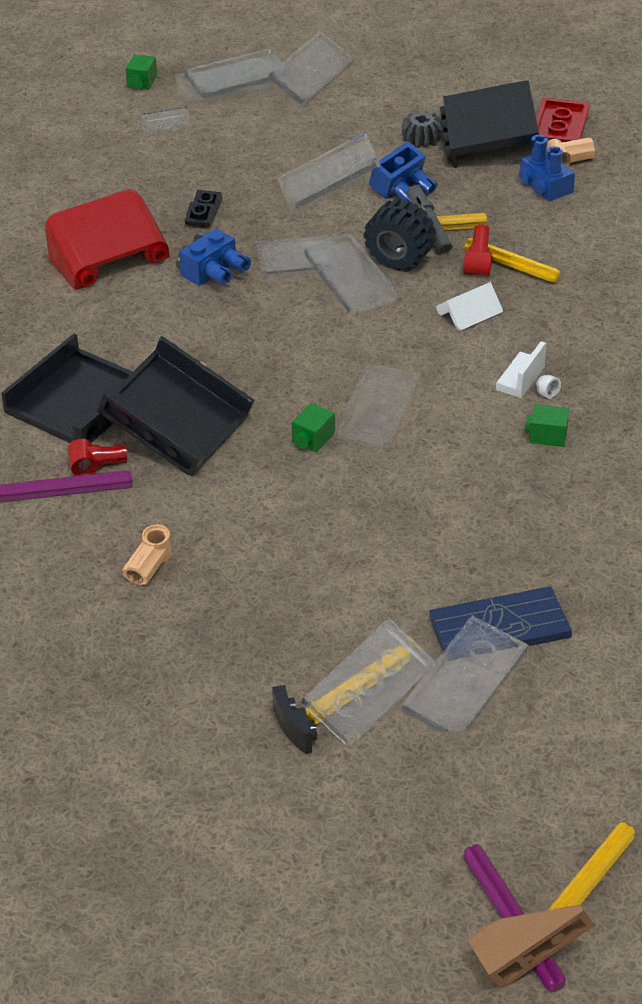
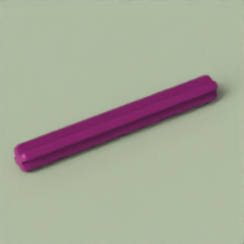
(65, 485)
(507, 906)

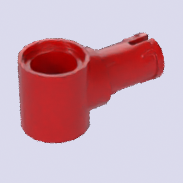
(478, 257)
(86, 457)

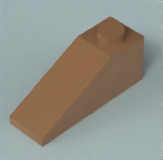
(523, 941)

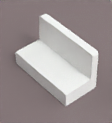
(471, 306)
(522, 372)

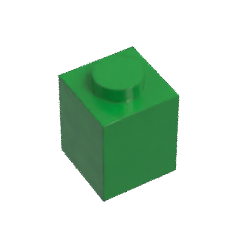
(141, 72)
(548, 425)
(313, 427)

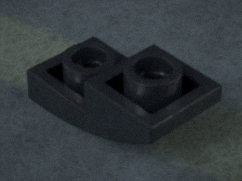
(204, 208)
(293, 720)

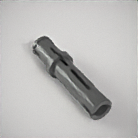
(417, 196)

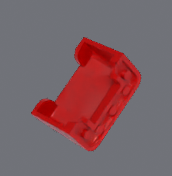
(102, 233)

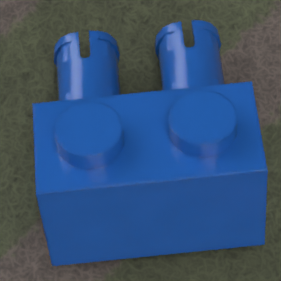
(399, 170)
(545, 170)
(211, 257)

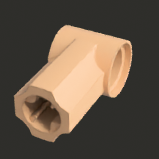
(574, 150)
(149, 555)

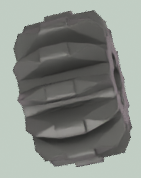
(422, 129)

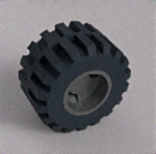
(399, 235)

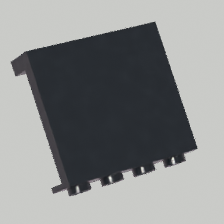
(488, 119)
(65, 393)
(176, 407)

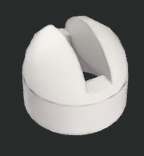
(548, 383)

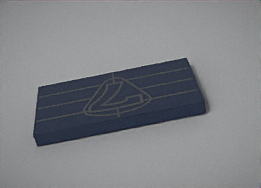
(526, 615)

